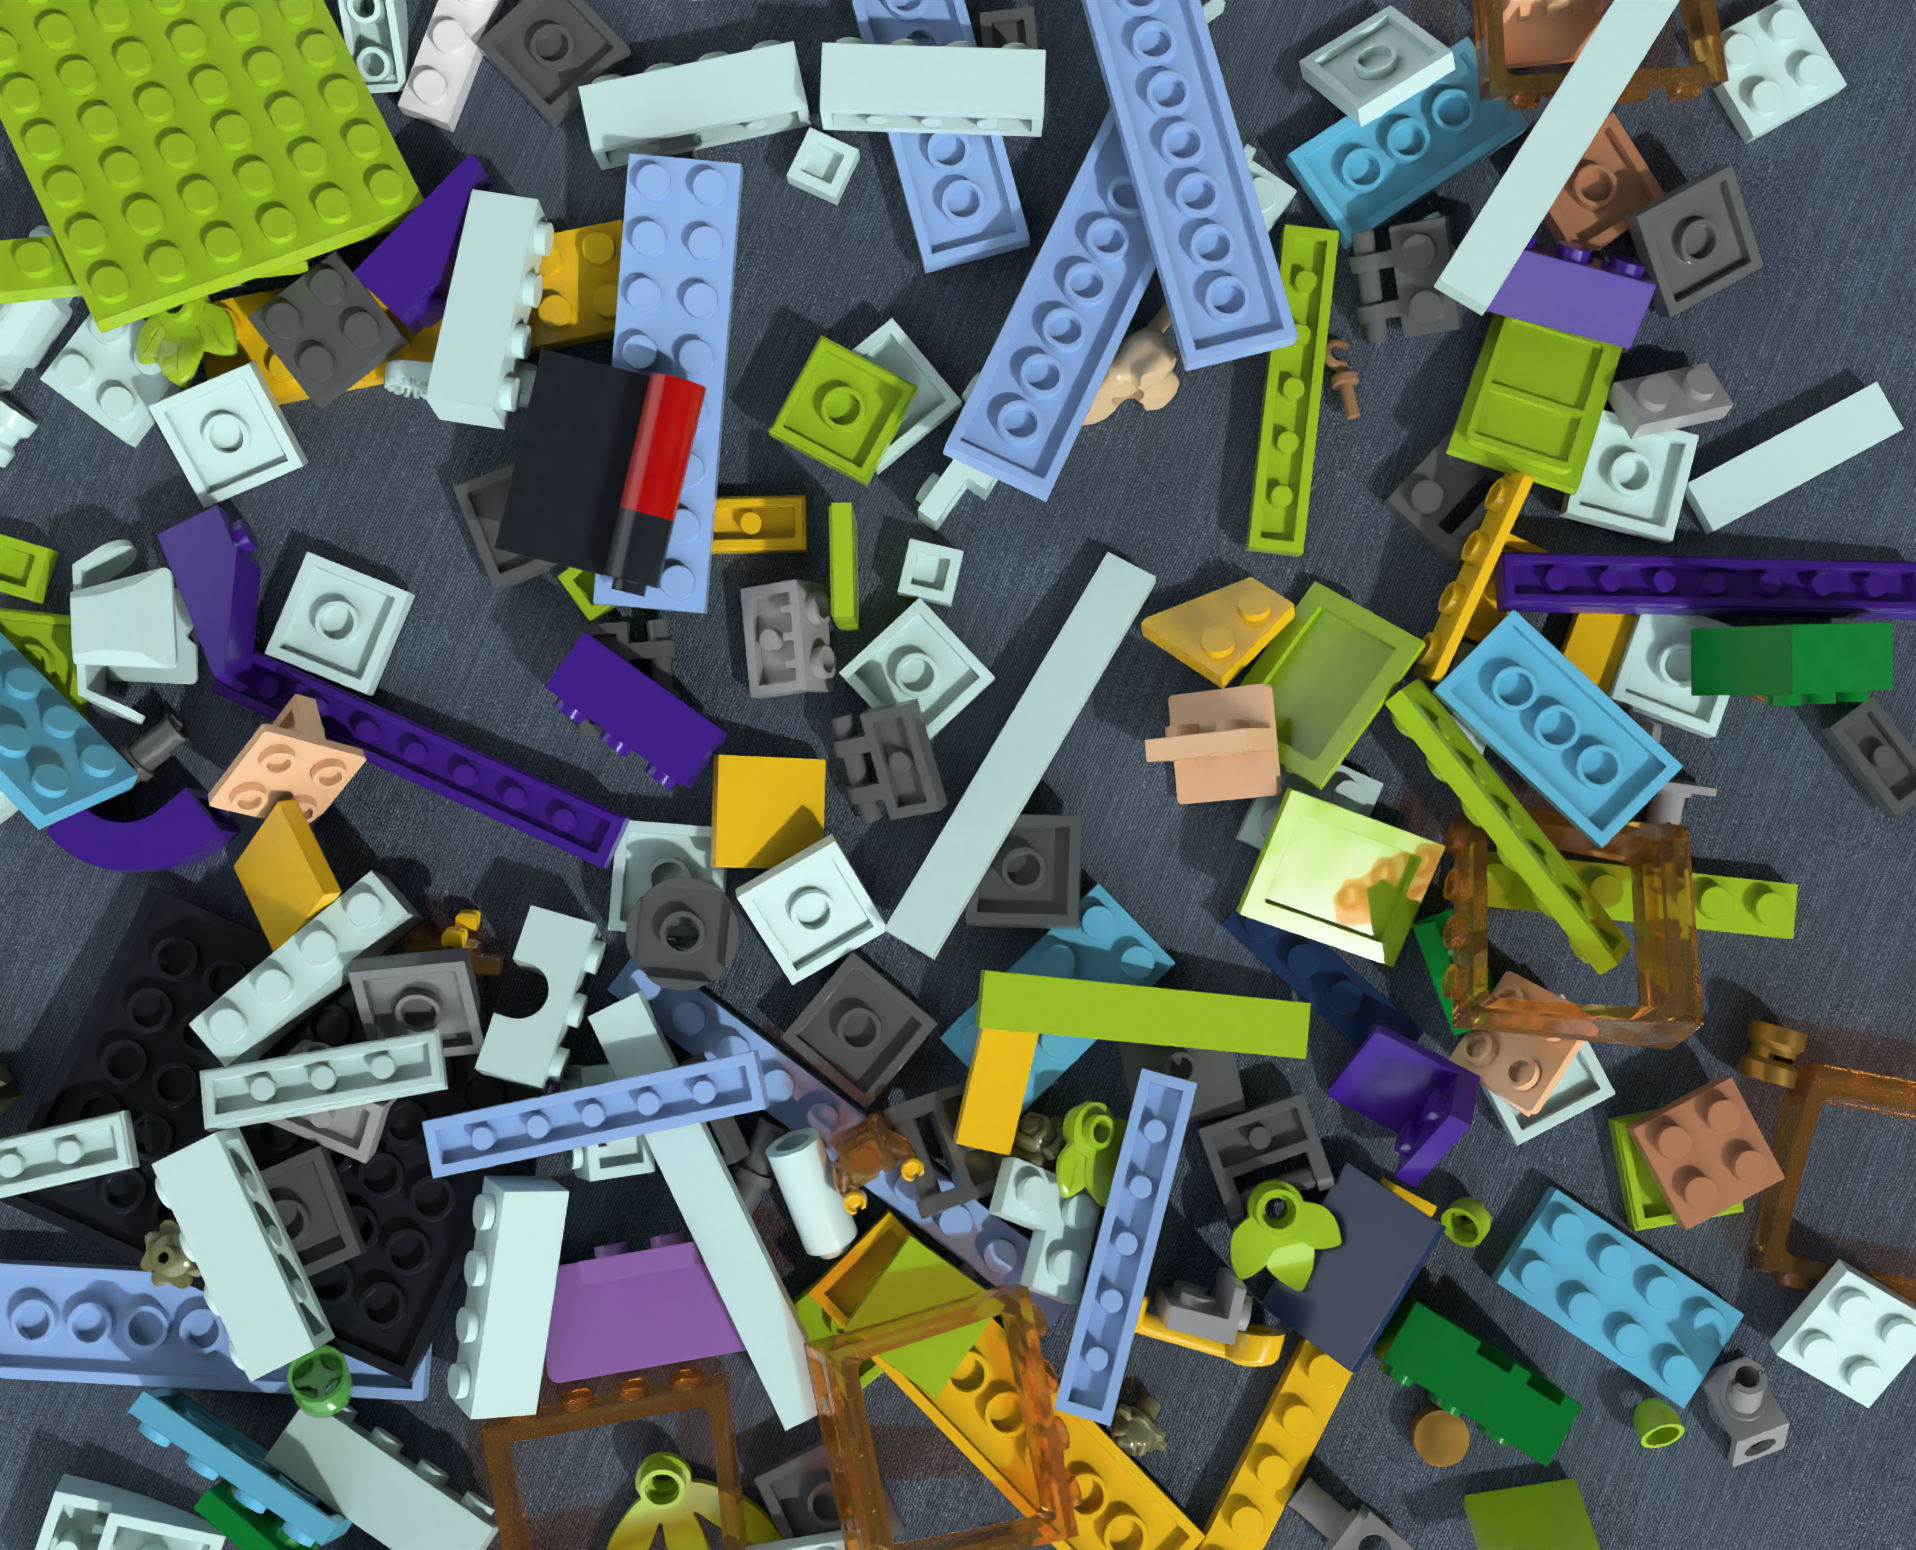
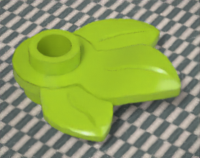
(181, 336)
(1090, 1151)
(1282, 1241)

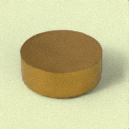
(1439, 1436)

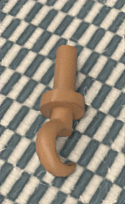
(1344, 379)

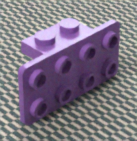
(636, 1311)

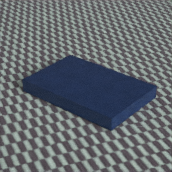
(1365, 1276)

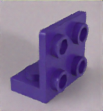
(1412, 1094)

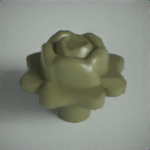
(1038, 1139)
(167, 1257)
(1136, 1427)

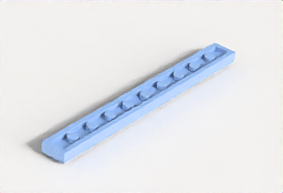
(805, 1101)

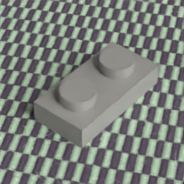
(1669, 400)

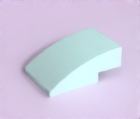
(107, 1517)

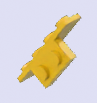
(1470, 602)

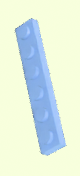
(596, 1114)
(1125, 1247)

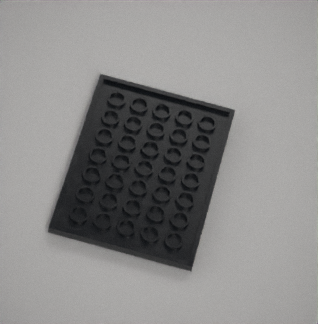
(147, 1059)

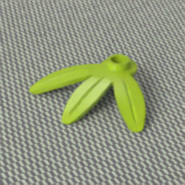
(674, 1506)

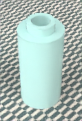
(810, 1193)

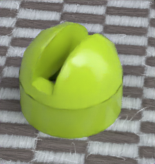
(1472, 1230)
(1656, 1423)

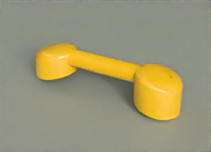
(1254, 1347)

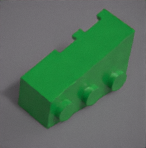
(1793, 662)
(1475, 1378)

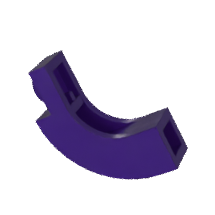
(168, 840)

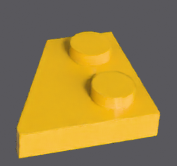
(1221, 629)

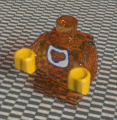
(425, 939)
(864, 1152)

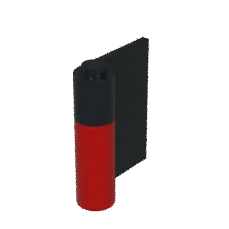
(600, 469)

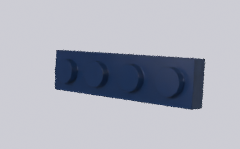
(1320, 979)

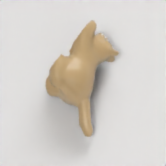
(1139, 371)

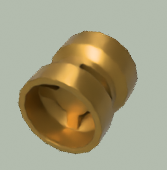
(1772, 1040)

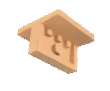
(1548, 30)
(1221, 744)
(288, 764)
(1513, 1065)

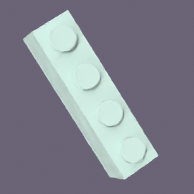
(932, 88)
(695, 104)
(489, 310)
(305, 971)
(242, 1252)
(508, 1296)
(379, 1487)

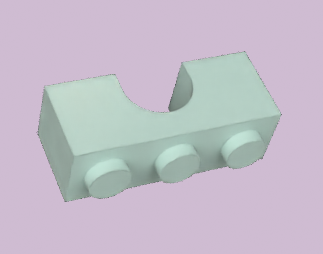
(531, 1048)

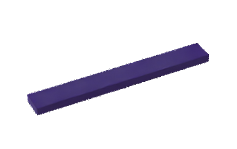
(1705, 586)
(440, 762)

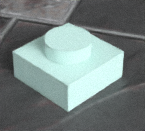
(823, 166)
(930, 572)

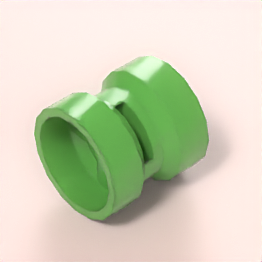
(317, 1371)

